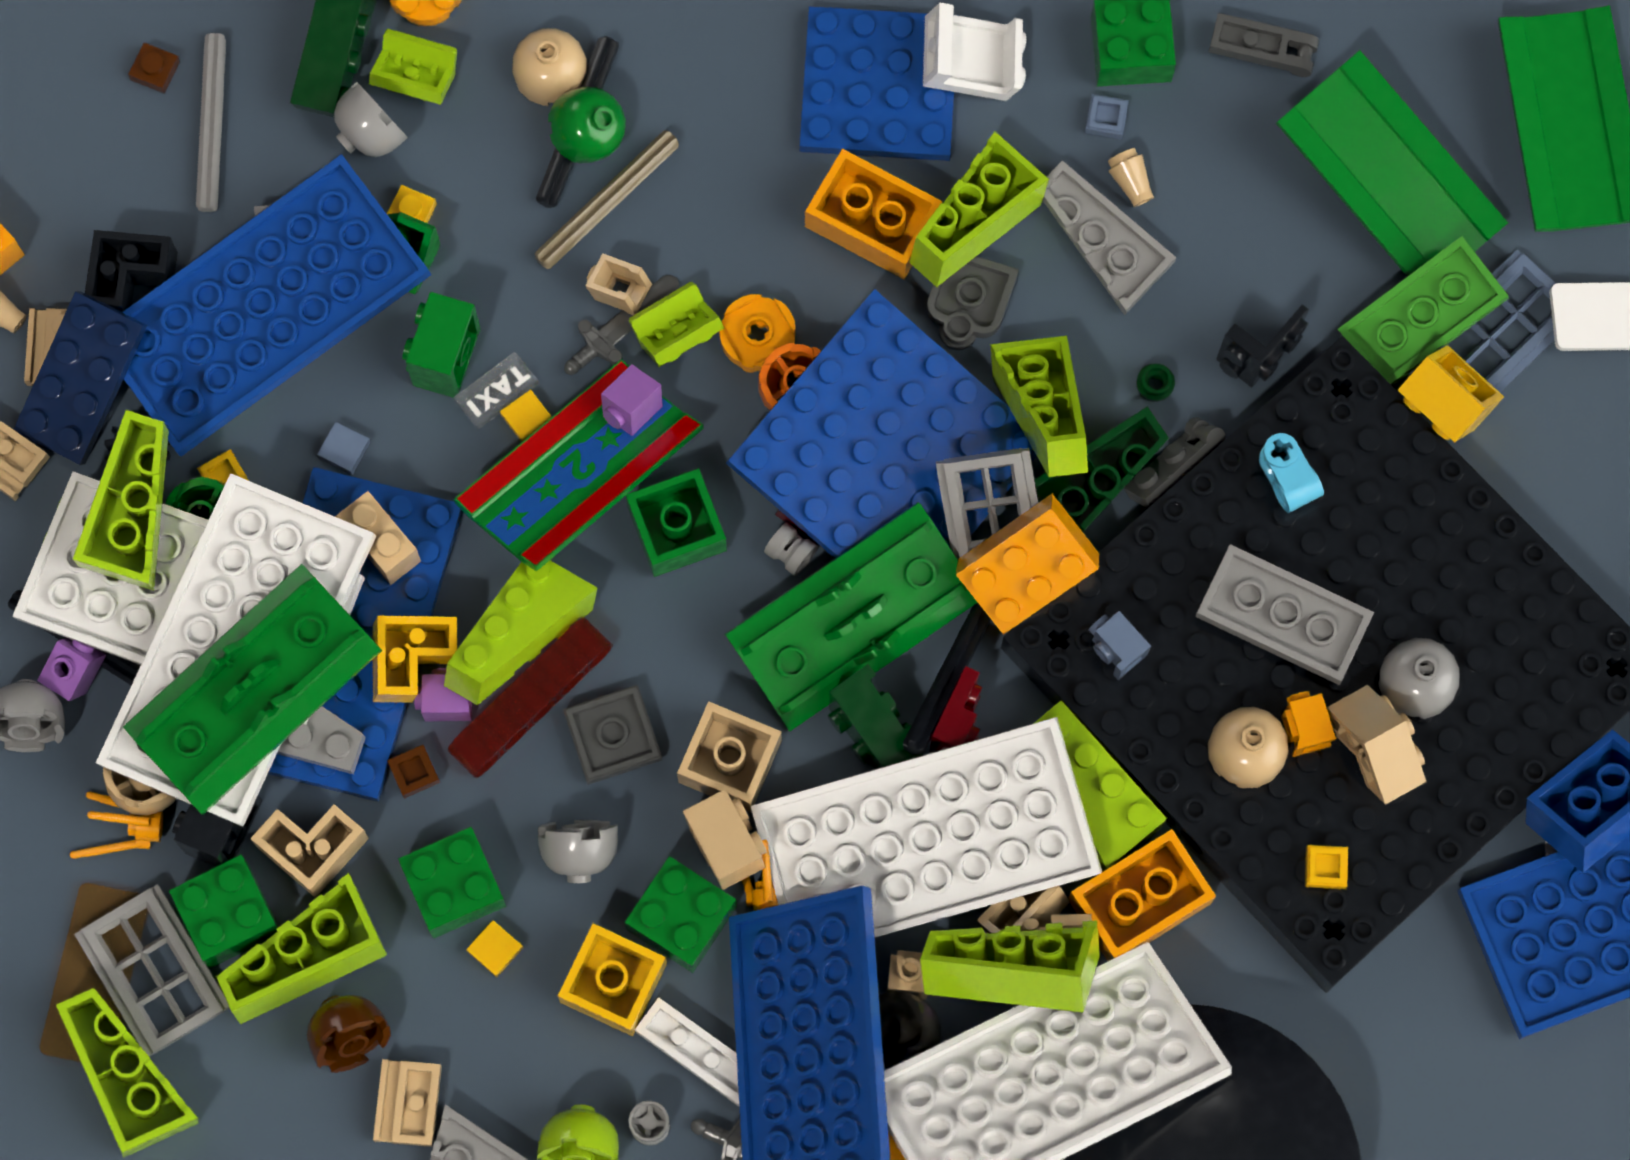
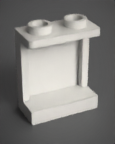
(973, 54)

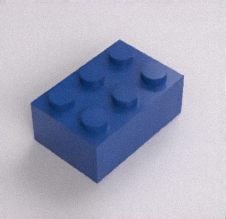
(1586, 803)

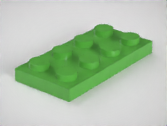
(1424, 311)

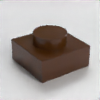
(154, 67)
(413, 771)

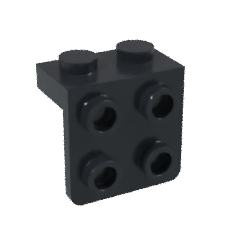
(1249, 359)

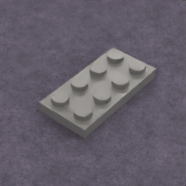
(1284, 614)

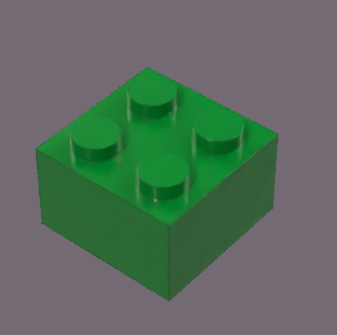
(1132, 42)
(441, 344)
(676, 522)
(452, 882)
(224, 911)
(681, 914)

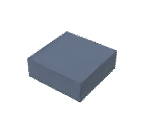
(1106, 116)
(343, 448)

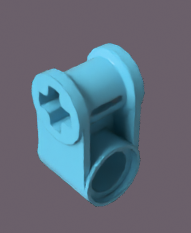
(1292, 478)

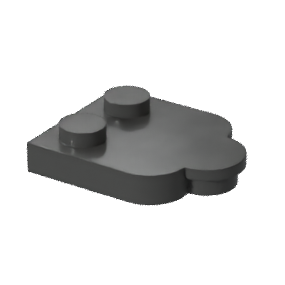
(971, 302)

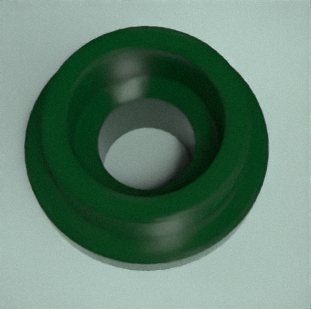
(1159, 372)

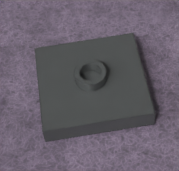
(612, 734)

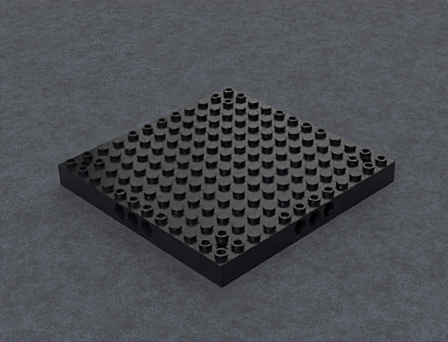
(1434, 559)

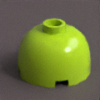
(578, 1136)

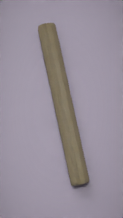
(606, 199)

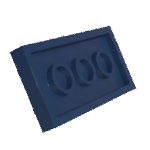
(80, 377)

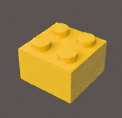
(1449, 394)
(612, 979)

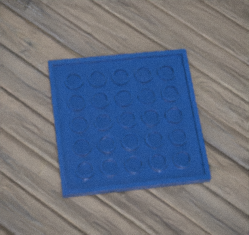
(866, 430)

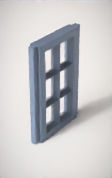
(1539, 338)

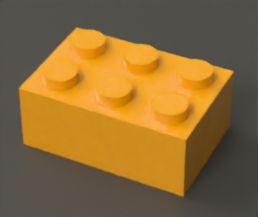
(870, 212)
(1027, 564)
(1143, 895)

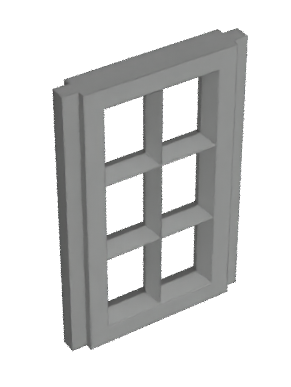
(953, 498)
(120, 989)

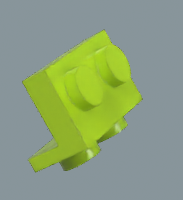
(414, 66)
(675, 324)

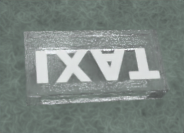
(496, 390)

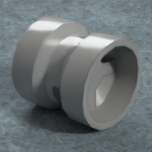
(791, 549)
(649, 1116)

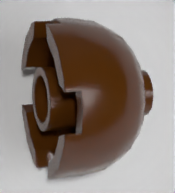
(345, 1031)

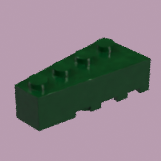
(331, 53)
(1111, 466)
(869, 720)

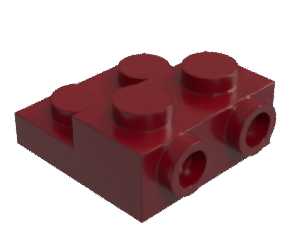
(958, 719)

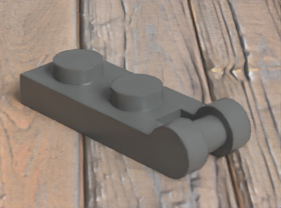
(1263, 44)
(1175, 462)

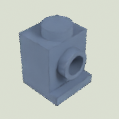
(1118, 643)

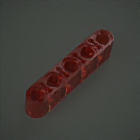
(530, 697)

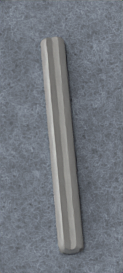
(211, 122)

